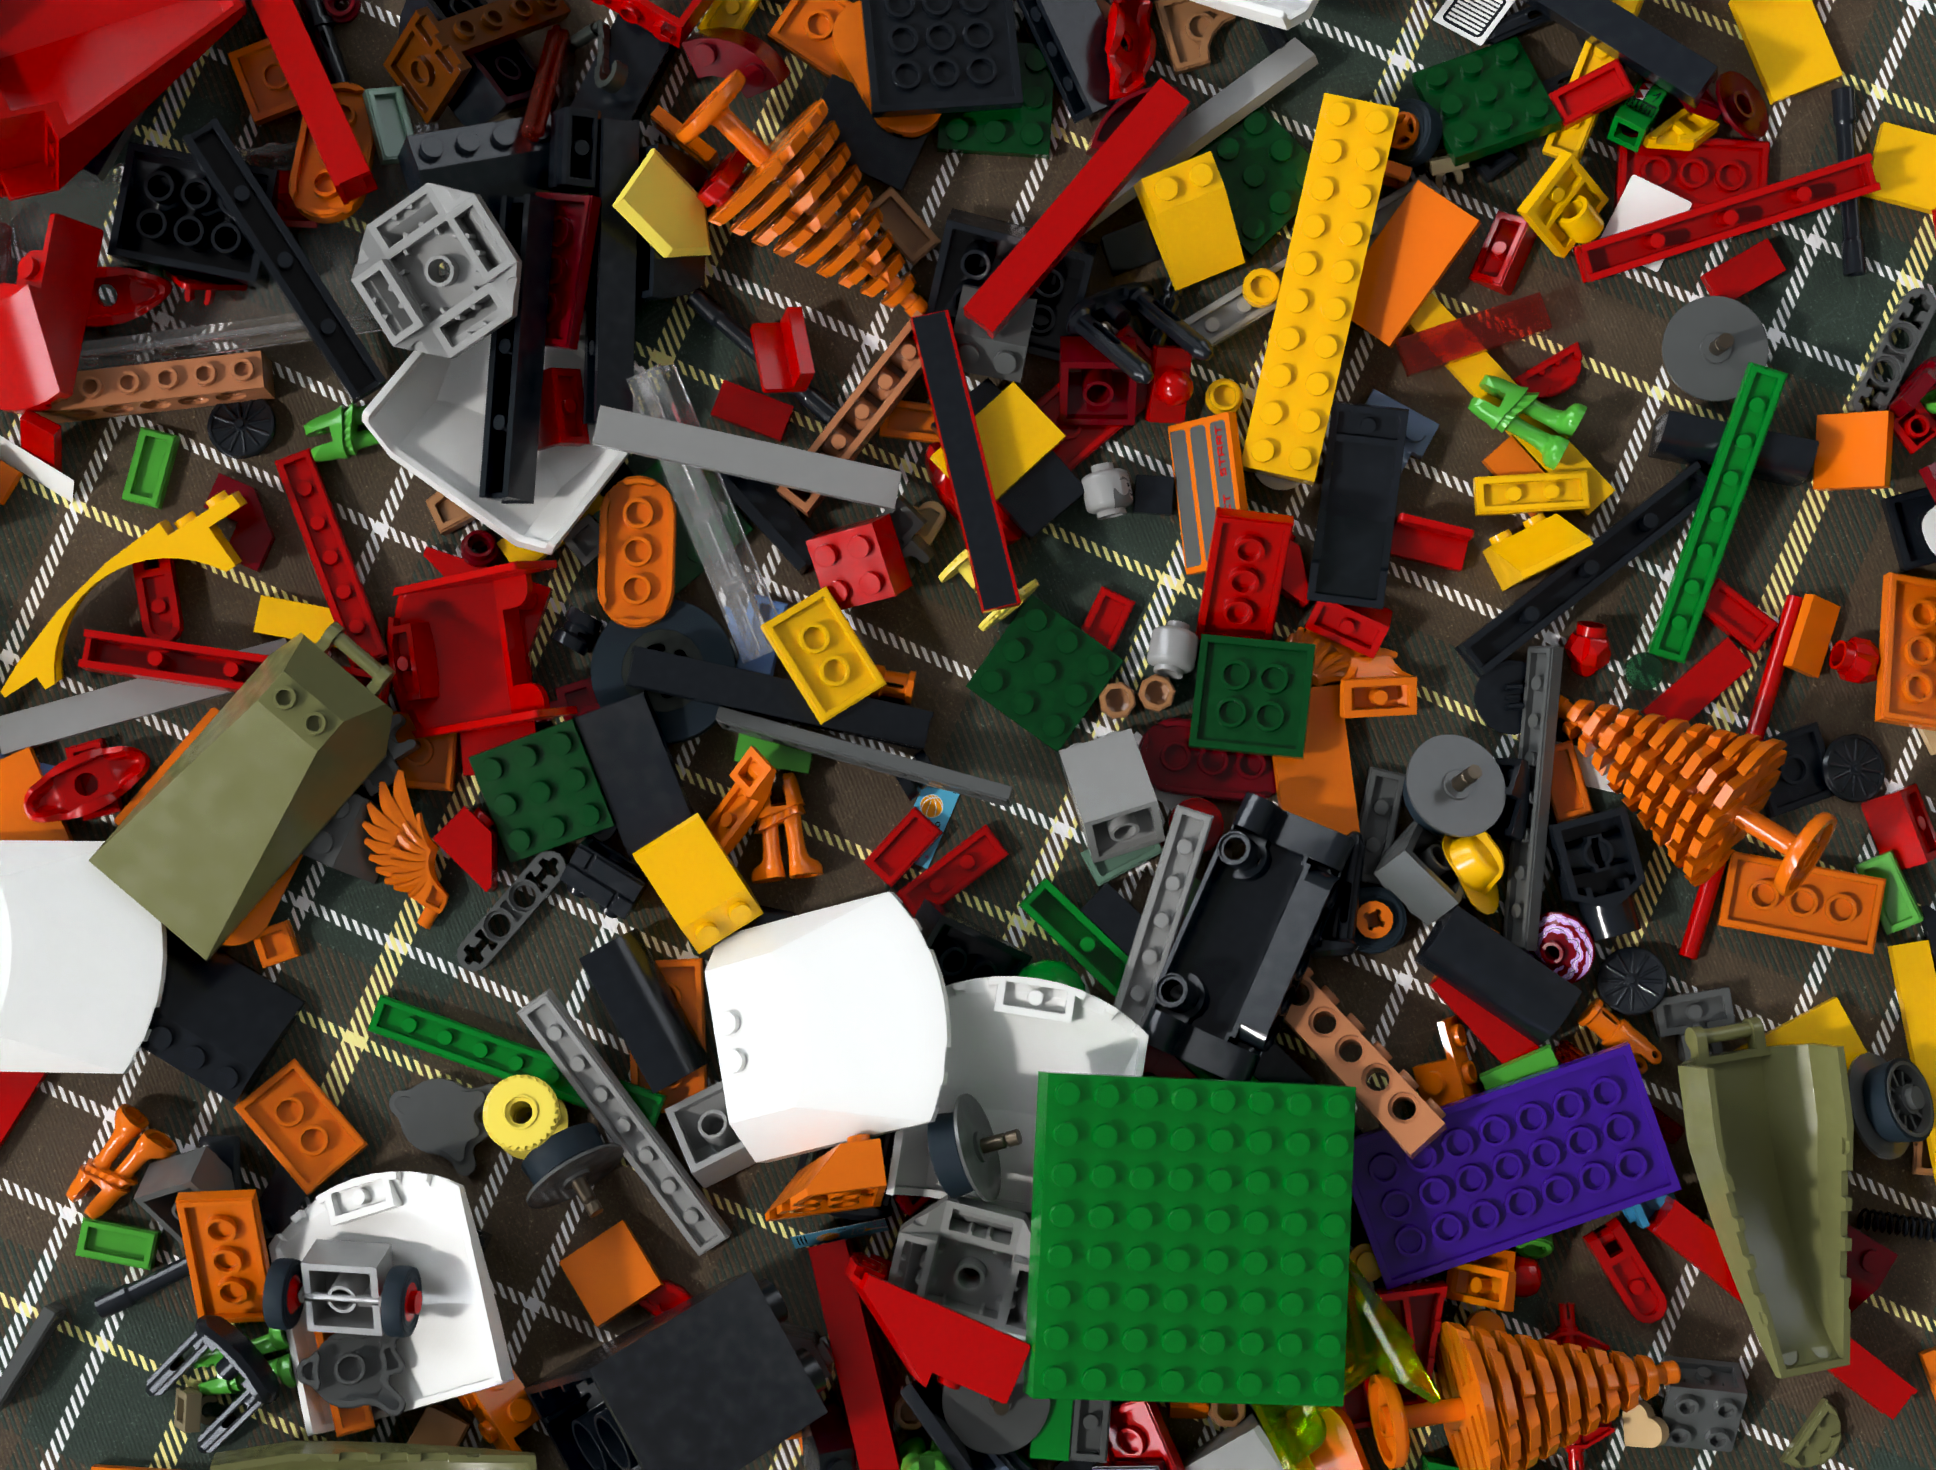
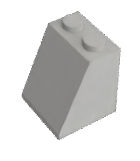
(1112, 795)
(1236, 1449)

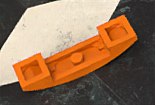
(744, 800)

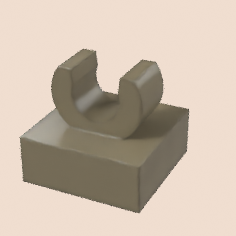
(1441, 164)
(189, 1409)

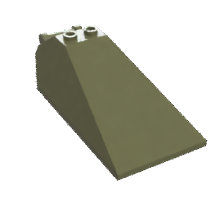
(252, 790)

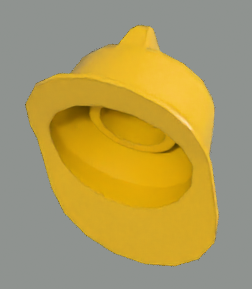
(1478, 868)

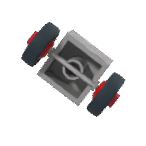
(344, 1291)

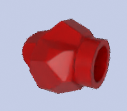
(1588, 648)
(1855, 660)

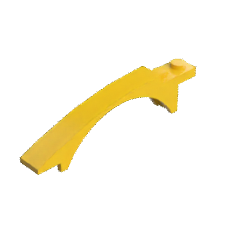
(195, 539)

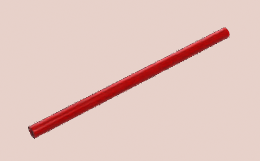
(1757, 725)

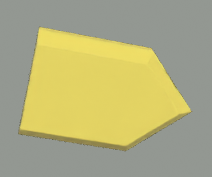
(665, 209)

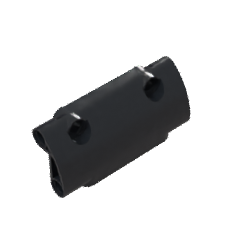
(1247, 939)

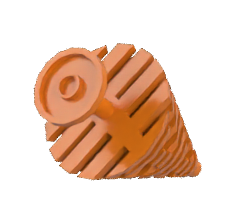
(802, 199)
(1695, 788)
(1513, 1397)

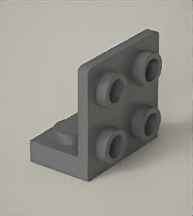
(1705, 1404)

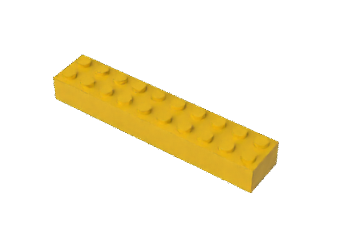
(1319, 288)

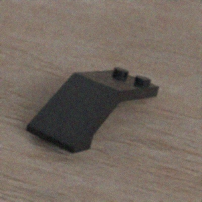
(1358, 504)

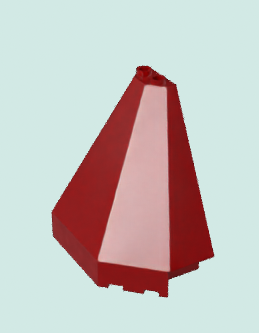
(85, 72)

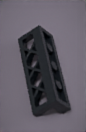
(773, 518)

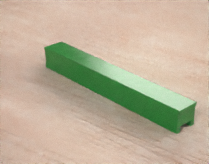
(1084, 942)

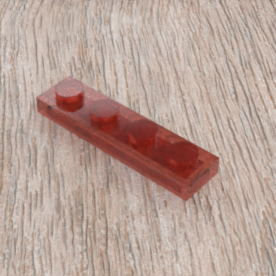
(1473, 334)

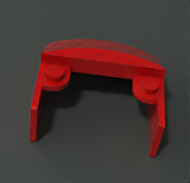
(47, 316)
(464, 651)
(936, 1337)

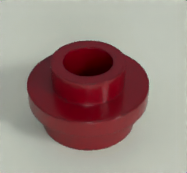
(345, 16)
(479, 539)

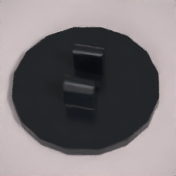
(1501, 695)

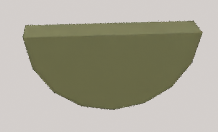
(1816, 1439)

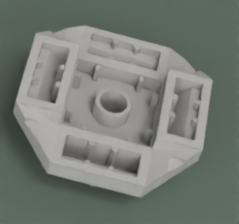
(402, 279)
(962, 1235)

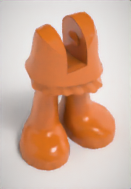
(787, 813)
(117, 1181)

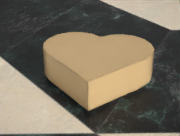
(936, 517)
(1643, 1427)

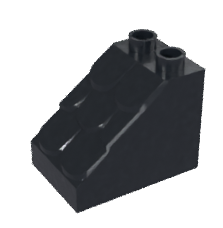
(686, 1388)

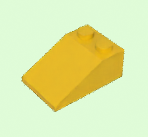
(1191, 220)
(1534, 549)
(698, 883)

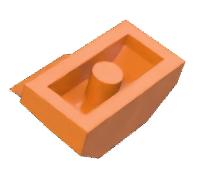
(1377, 689)
(1485, 1281)

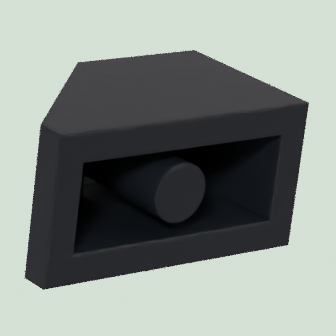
(828, 1441)

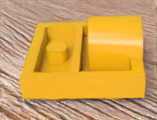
(1565, 206)

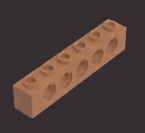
(165, 387)
(864, 410)
(1410, 1134)

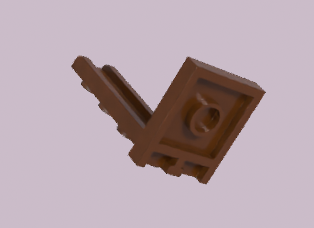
(432, 52)

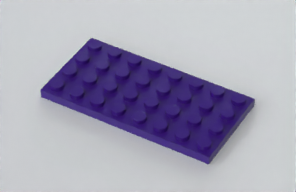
(1513, 1167)

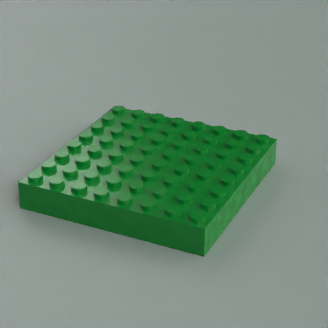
(1189, 1240)

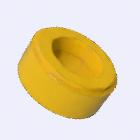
(1261, 288)

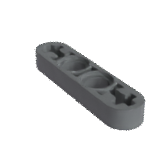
(1888, 353)
(516, 914)

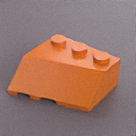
(838, 1181)

